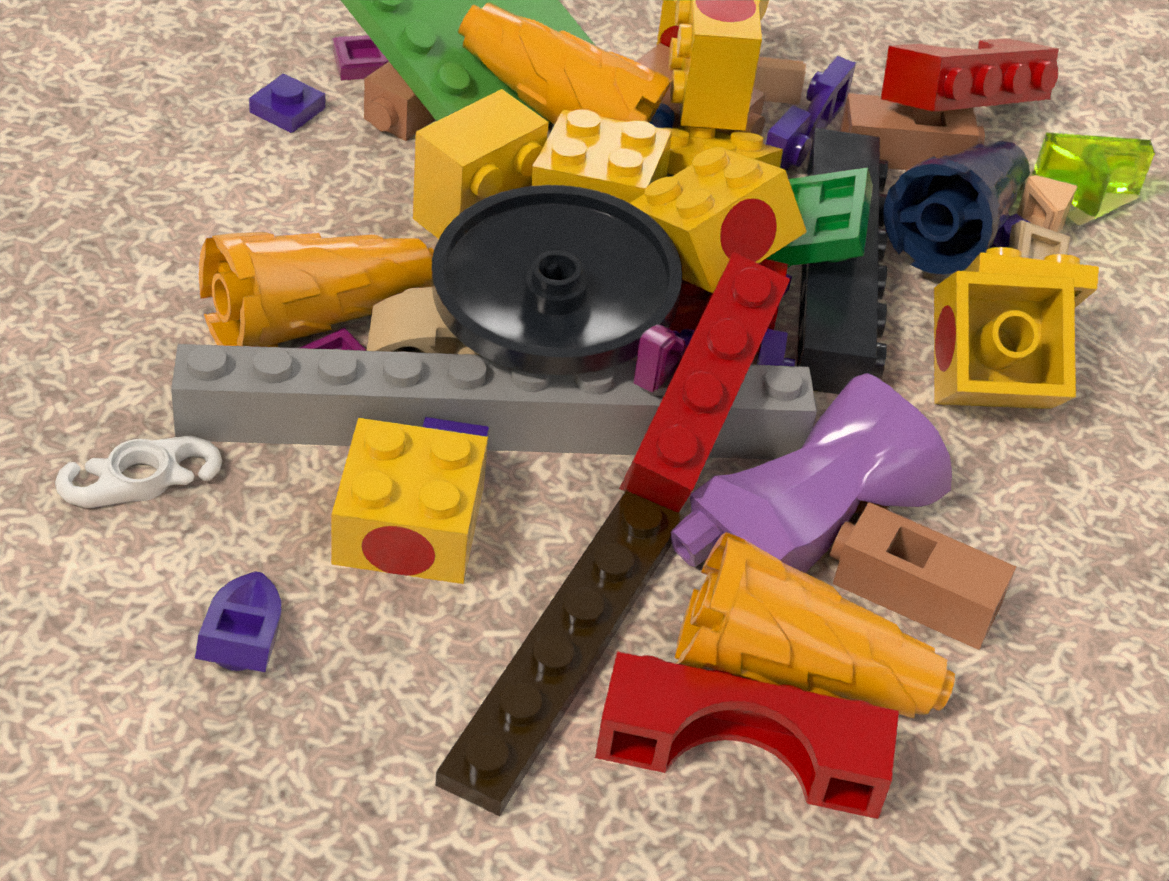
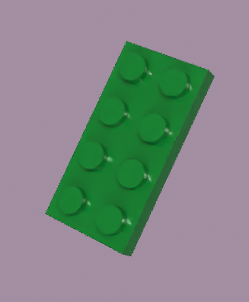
(834, 215)

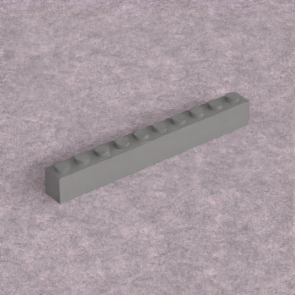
(321, 393)

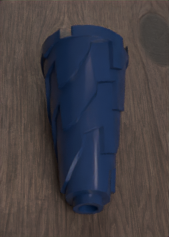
(954, 205)

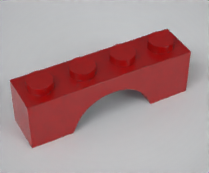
(969, 78)
(705, 383)
(831, 744)

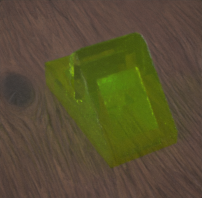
(1095, 165)

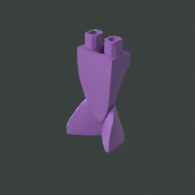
(861, 448)

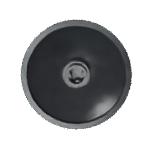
(555, 279)

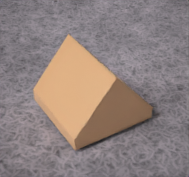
(780, 79)
(1046, 202)

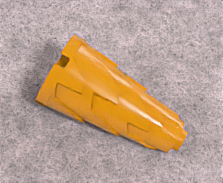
(560, 69)
(301, 283)
(798, 631)

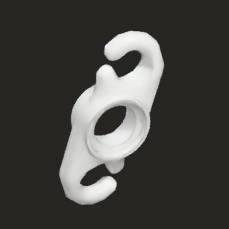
(116, 488)

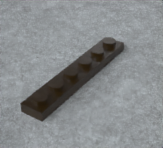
(558, 655)

